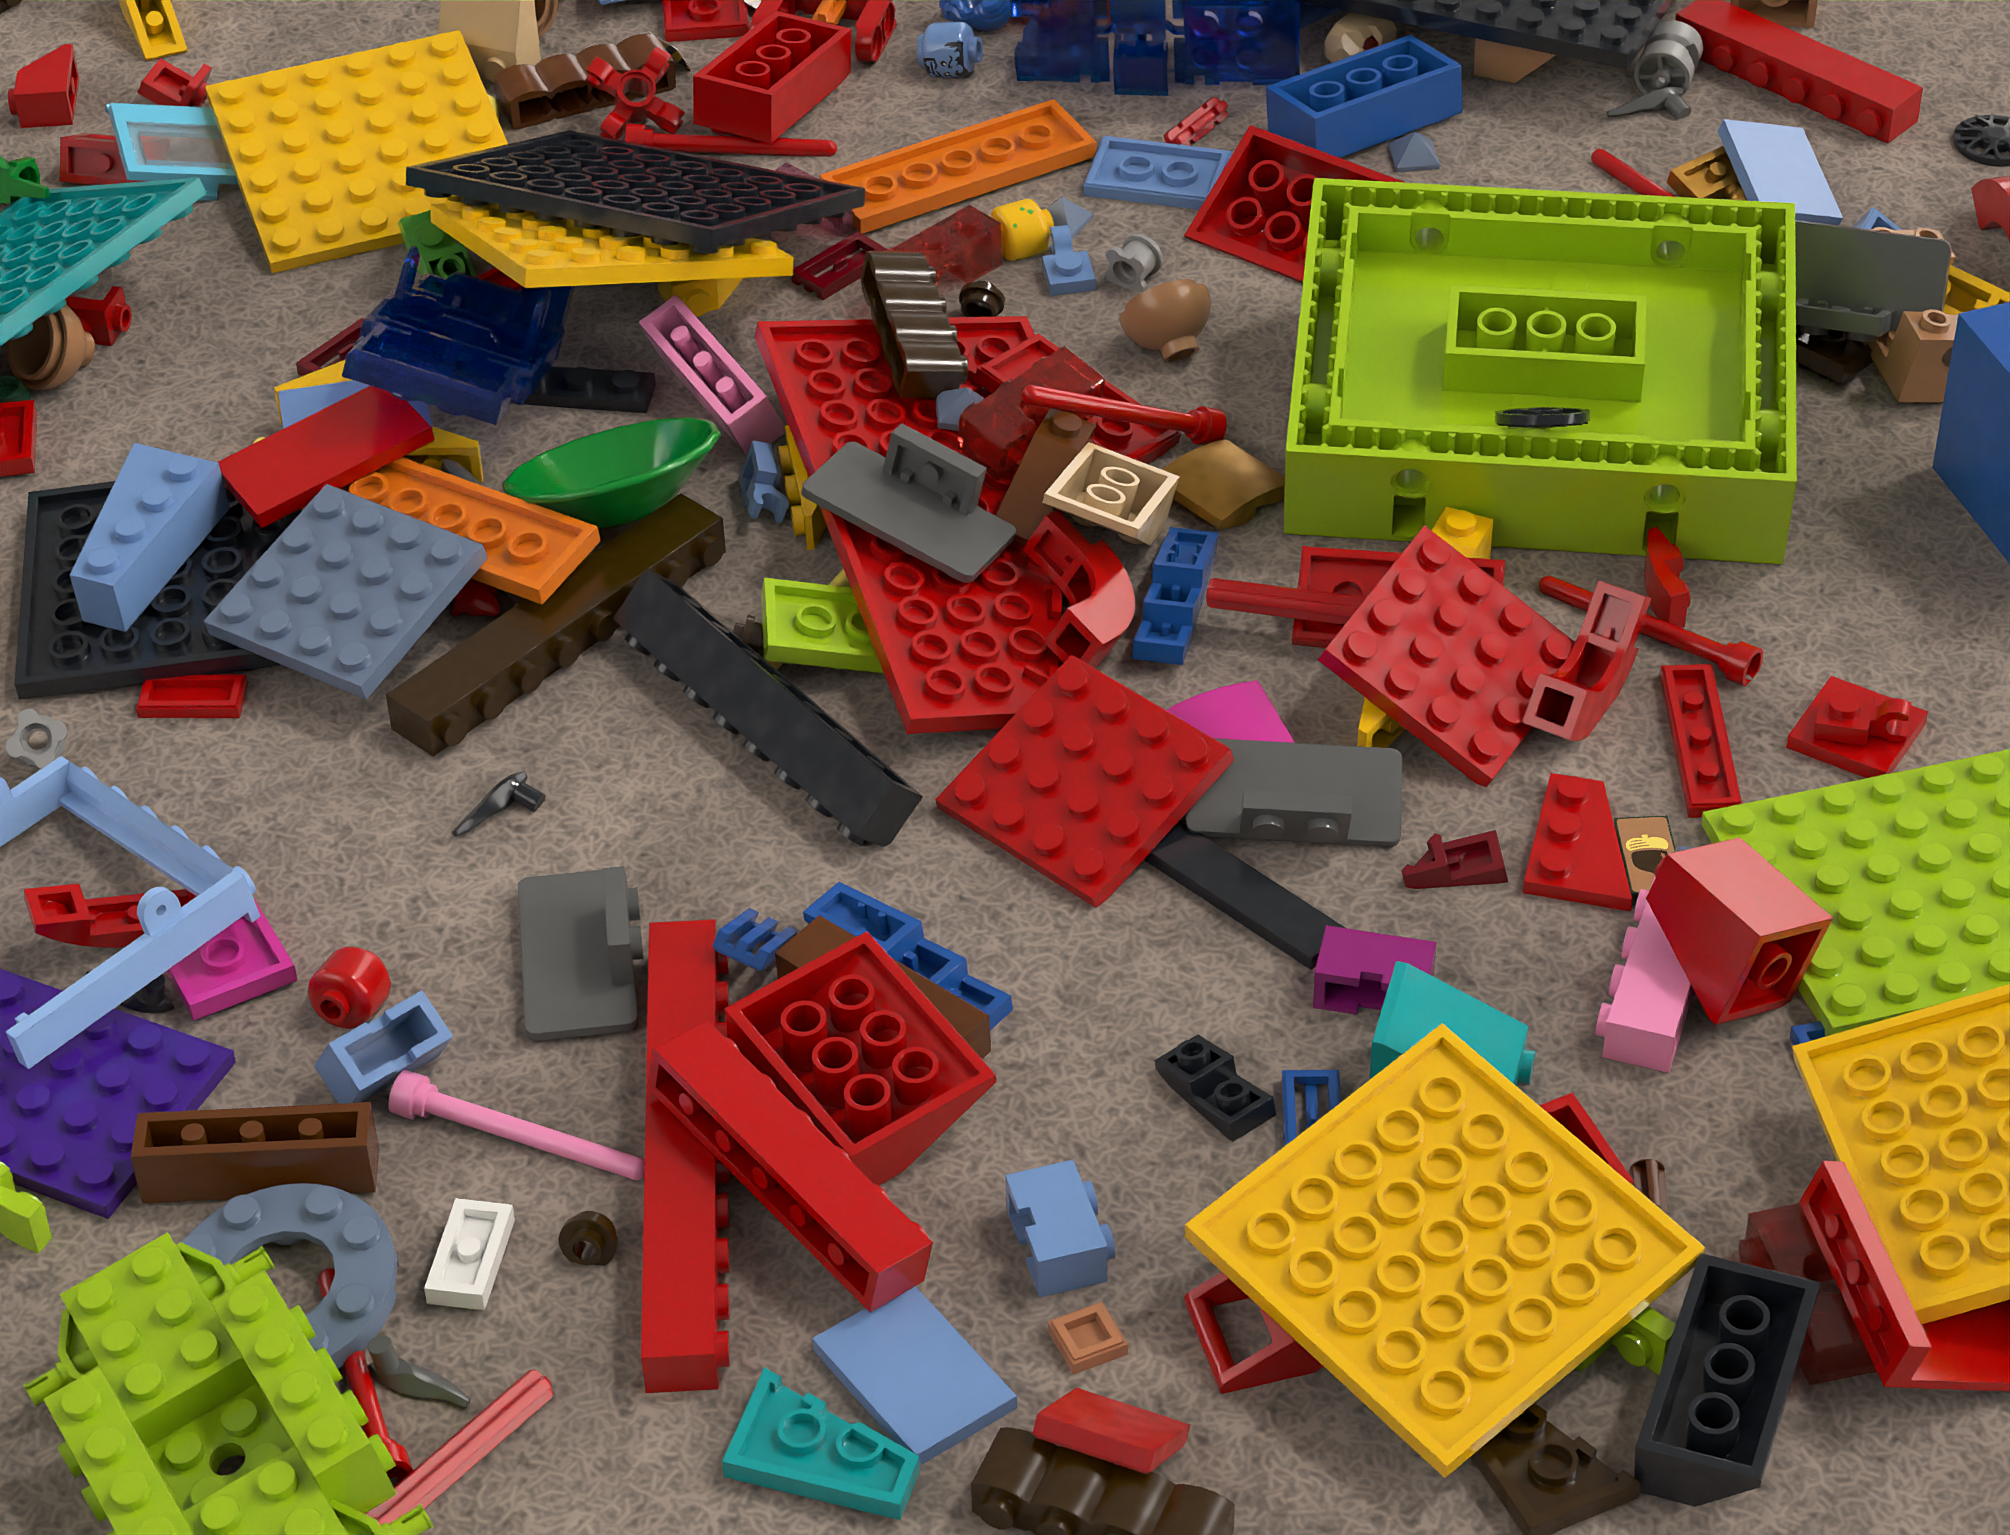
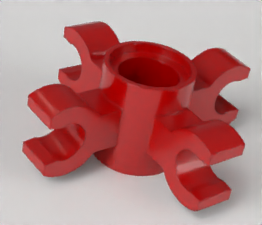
(605, 78)

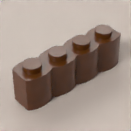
(558, 83)

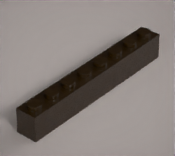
(537, 639)

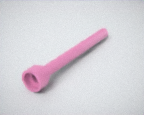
(415, 1096)

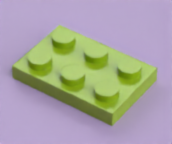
(815, 626)

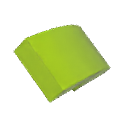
(22, 1215)

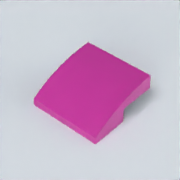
(1234, 712)

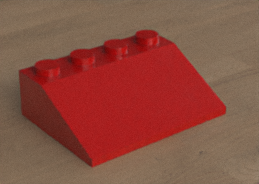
(1265, 200)
(861, 1055)

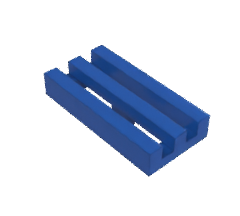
(748, 935)
(1310, 1079)

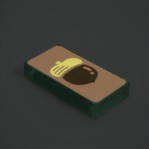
(1642, 847)

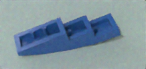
(1175, 596)
(905, 942)

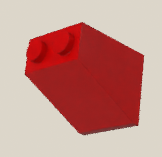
(1736, 927)

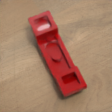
(96, 922)

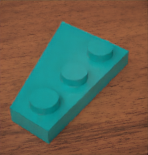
(811, 1453)

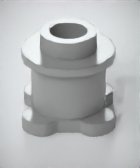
(1133, 262)
(29, 723)

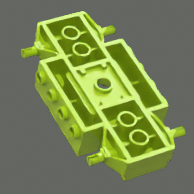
(198, 1363)

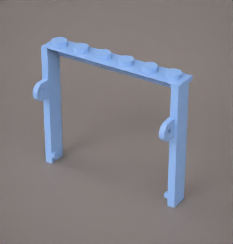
(169, 931)

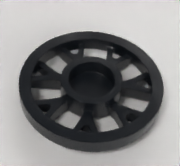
(1990, 138)
(1542, 417)

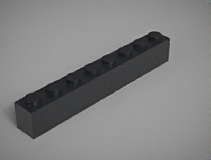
(767, 710)

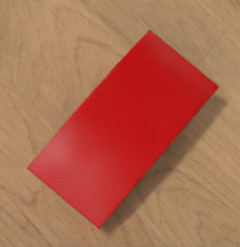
(1662, 584)

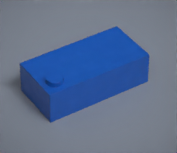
(1366, 97)

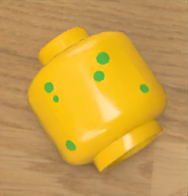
(1023, 228)

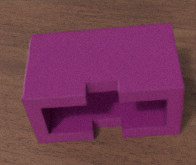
(1358, 967)

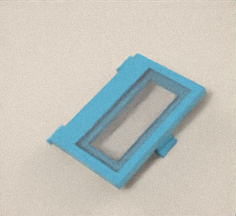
(171, 144)

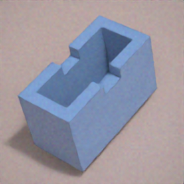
(377, 1052)
(1058, 1221)

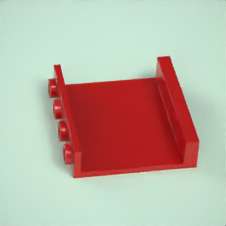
(1947, 1353)

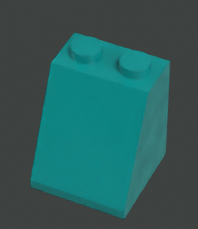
(1421, 1002)

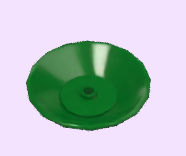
(615, 472)

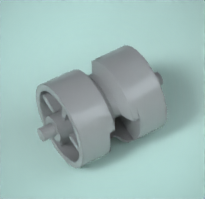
(1669, 57)

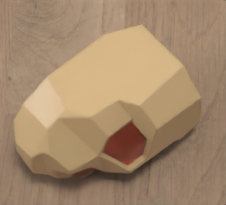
(1357, 34)

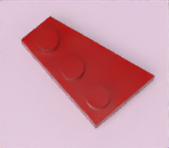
(1577, 847)

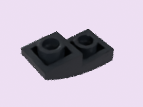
(1210, 1084)

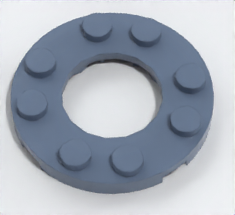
(328, 1217)

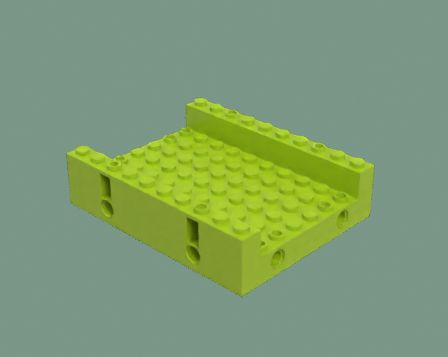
(1492, 299)

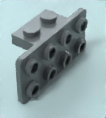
(1865, 278)
(915, 500)
(1304, 794)
(579, 953)

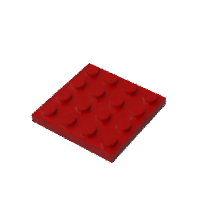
(1448, 655)
(1085, 780)

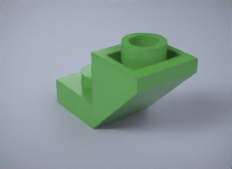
(436, 248)

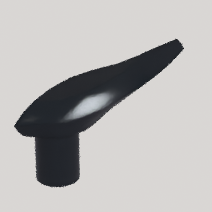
(500, 797)
(149, 998)

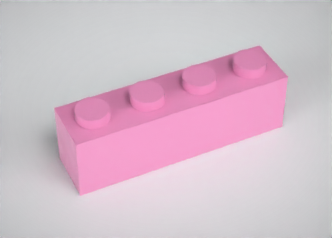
(712, 375)
(1648, 996)

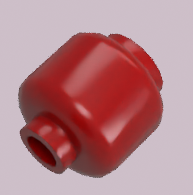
(349, 987)

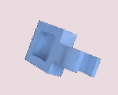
(1065, 269)
(760, 482)

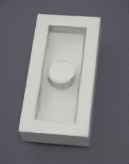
(469, 1254)

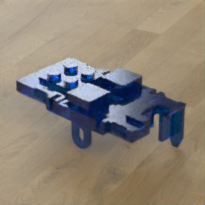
(1220, 41)
(460, 341)

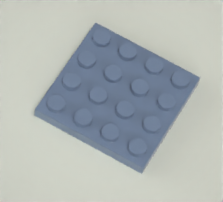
(346, 590)

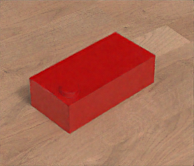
(771, 76)

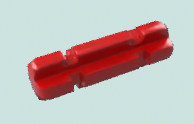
(1198, 123)

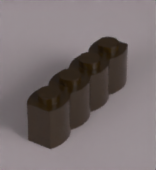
(912, 324)
(1071, 1493)

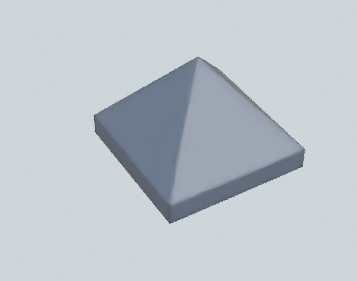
(1413, 153)
(1068, 213)
(951, 405)

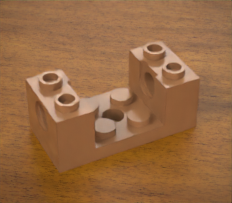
(1920, 350)

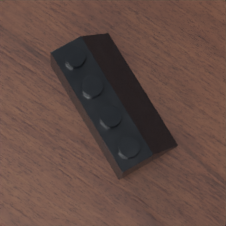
(1723, 1382)

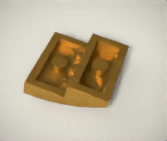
(1225, 483)

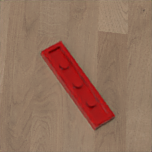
(1699, 738)

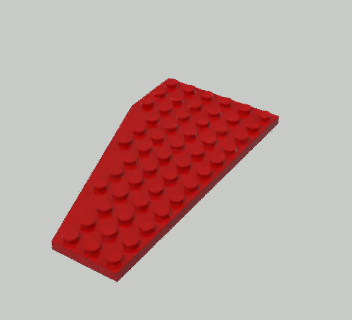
(946, 646)

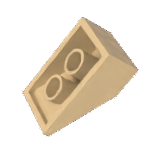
(494, 31)
(1114, 494)

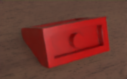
(91, 160)
(1273, 1363)

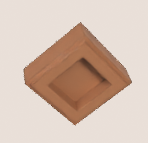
(1087, 1338)

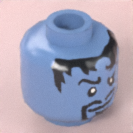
(949, 50)

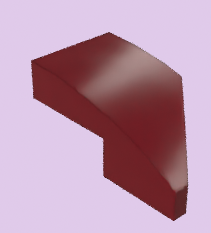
(1458, 863)

